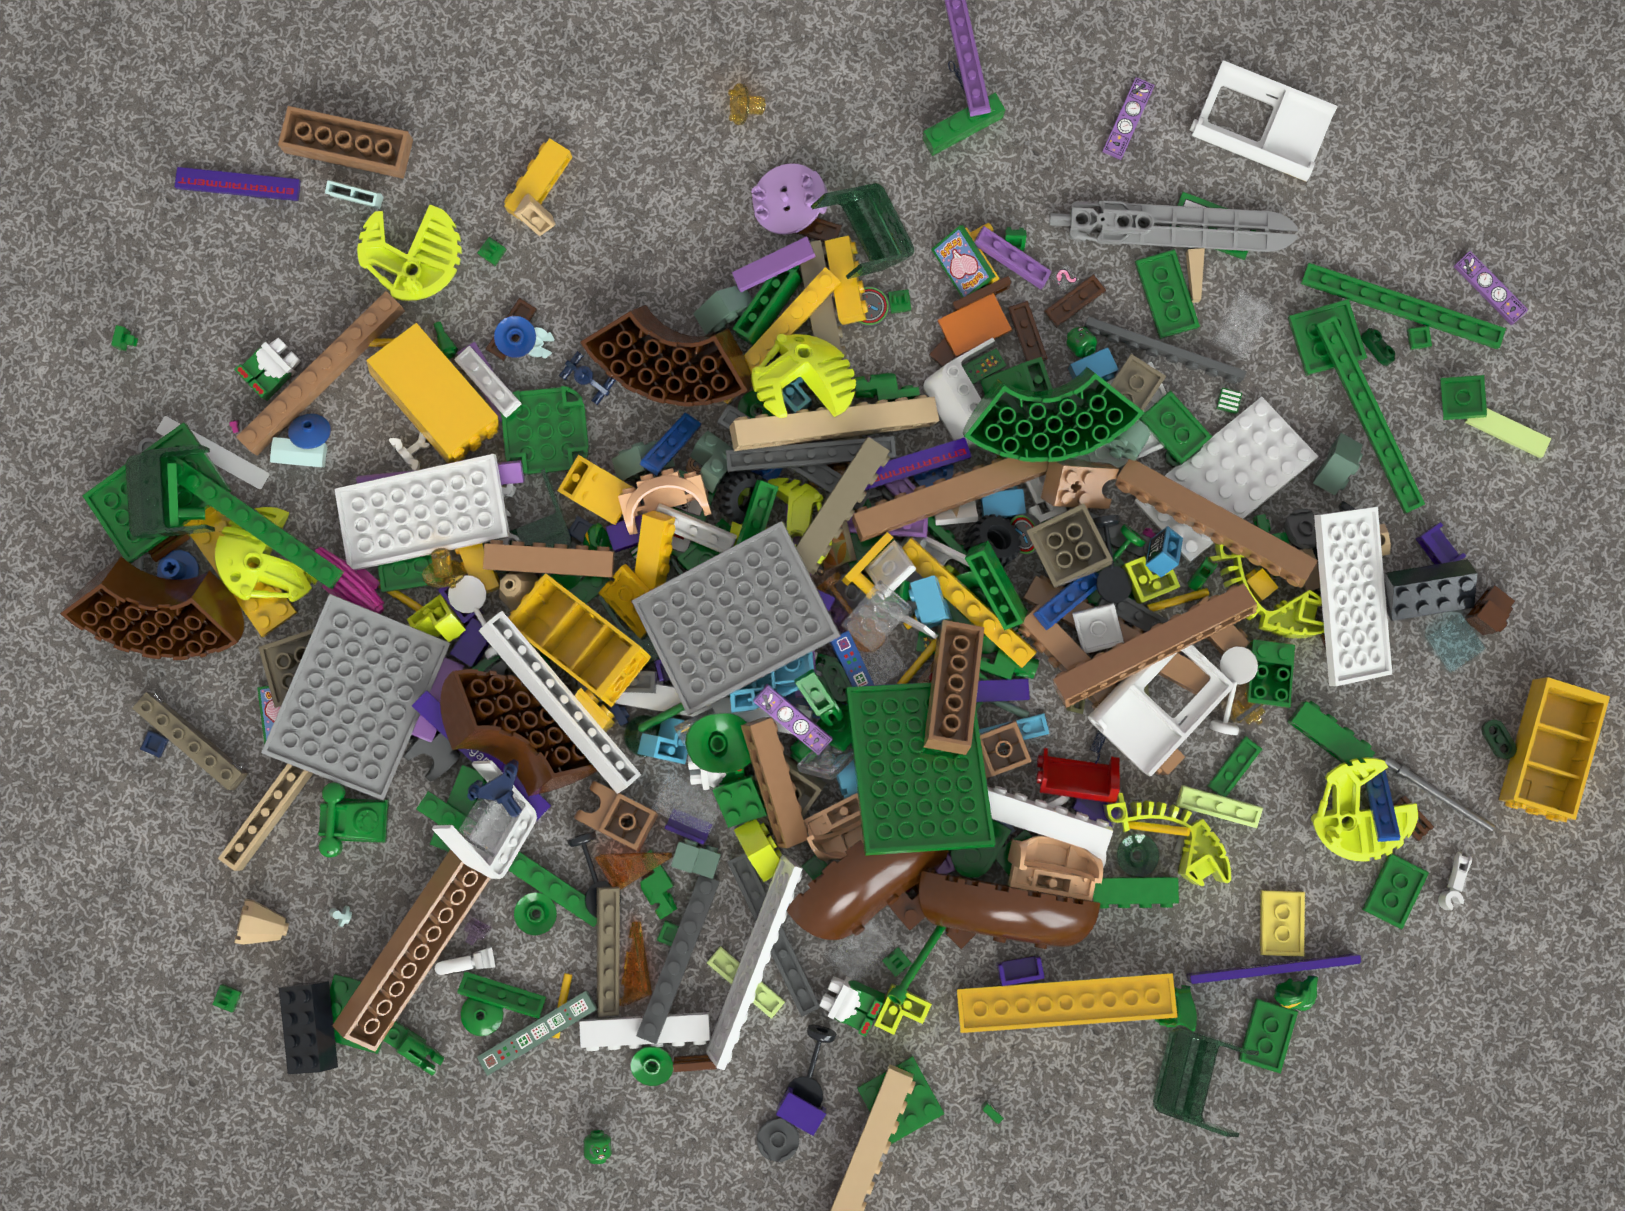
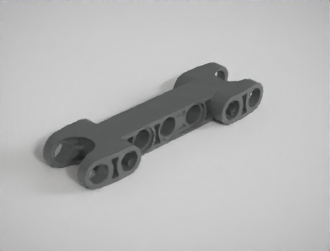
(440, 747)

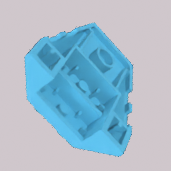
(780, 680)

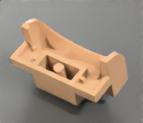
(664, 489)
(845, 824)
(1048, 866)

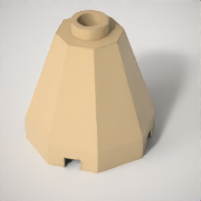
(515, 586)
(259, 924)

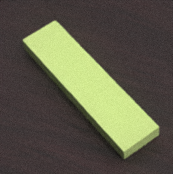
(1512, 433)
(1219, 806)
(727, 967)

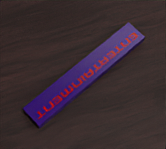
(237, 184)
(922, 462)

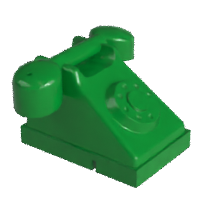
(349, 820)

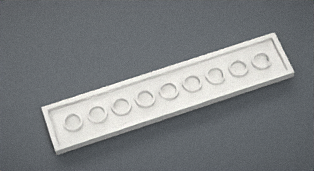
(753, 961)

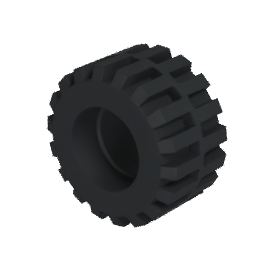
(730, 491)
(999, 532)

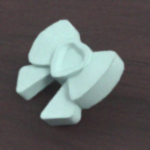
(538, 351)

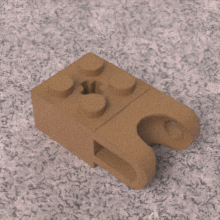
(1078, 482)
(997, 762)
(612, 814)

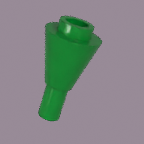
(444, 342)

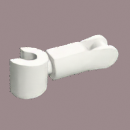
(1456, 882)
(479, 960)

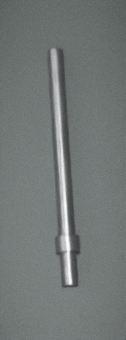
(1403, 772)

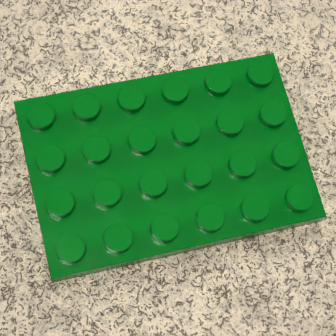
(110, 501)

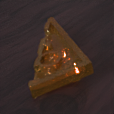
(625, 868)
(636, 972)

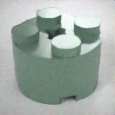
(1130, 443)

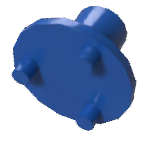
(178, 565)

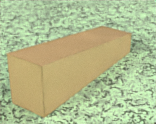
(1195, 264)

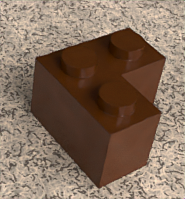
(1490, 611)
(908, 910)

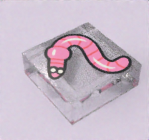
(1064, 279)

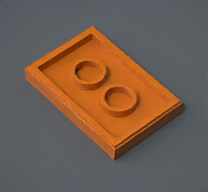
(974, 325)

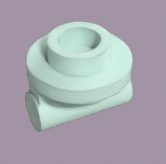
(344, 916)

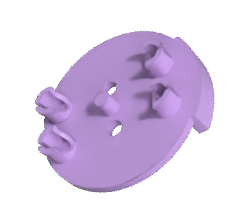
(802, 191)

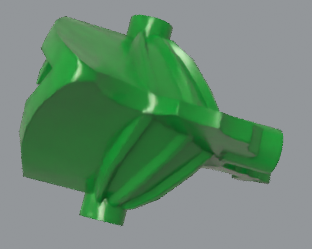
(1185, 1010)

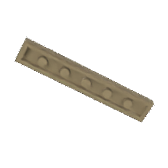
(608, 950)

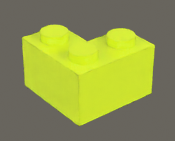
(1145, 584)
(437, 619)
(759, 848)
(891, 1013)

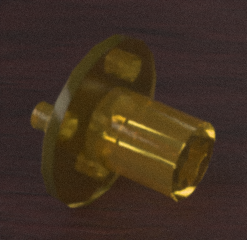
(743, 104)
(443, 570)

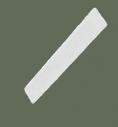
(223, 457)

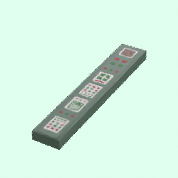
(537, 1033)

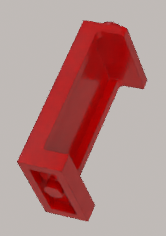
(1079, 778)

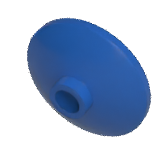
(515, 326)
(311, 437)

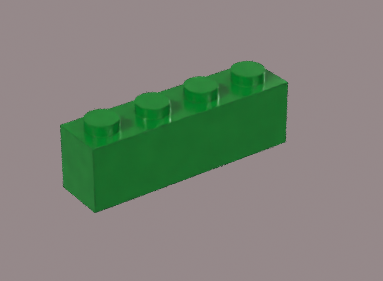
(961, 126)
(766, 306)
(996, 585)
(1328, 734)
(459, 799)
(1137, 890)

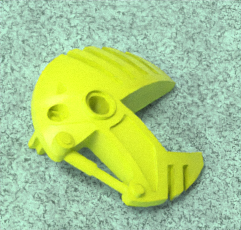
(431, 252)
(815, 363)
(800, 507)
(240, 547)
(1357, 836)

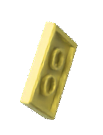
(1282, 923)

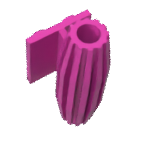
(354, 585)

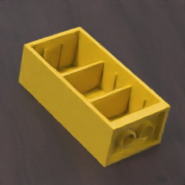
(433, 394)
(579, 639)
(1554, 749)

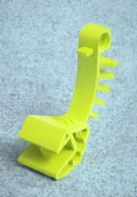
(1289, 618)
(1202, 849)

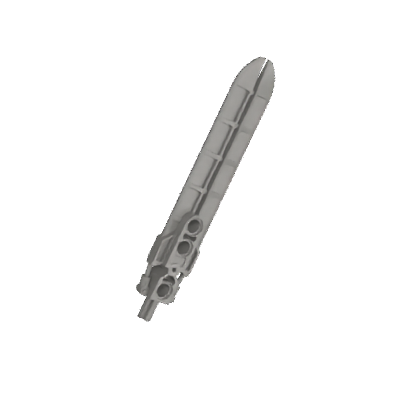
(1178, 216)

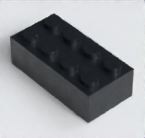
(1430, 589)
(308, 1027)

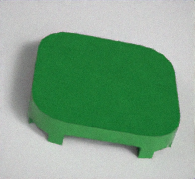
(546, 430)

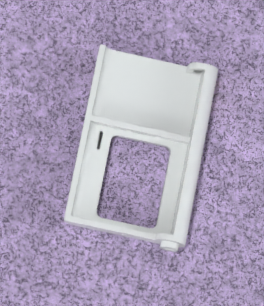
(1291, 132)
(1144, 728)

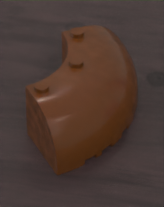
(644, 351)
(157, 613)
(509, 723)
(857, 889)
(1005, 911)

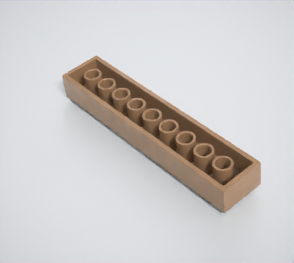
(410, 953)

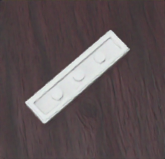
(487, 381)
(699, 530)

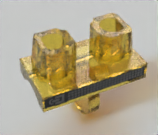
(1240, 713)

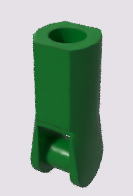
(1201, 574)

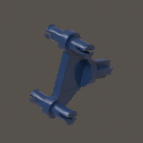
(584, 376)
(499, 789)

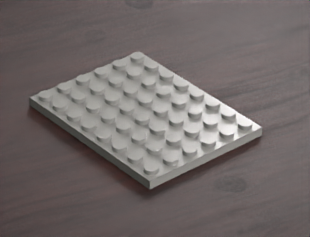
(735, 618)
(355, 697)

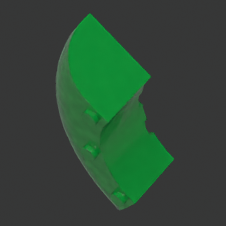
(1050, 422)

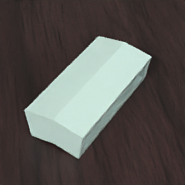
(331, 187)
(285, 452)

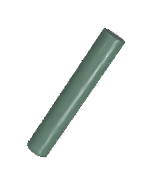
(1011, 708)

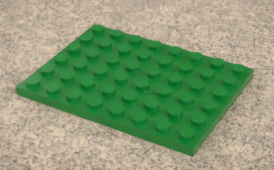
(912, 793)

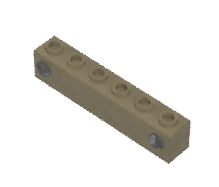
(190, 741)

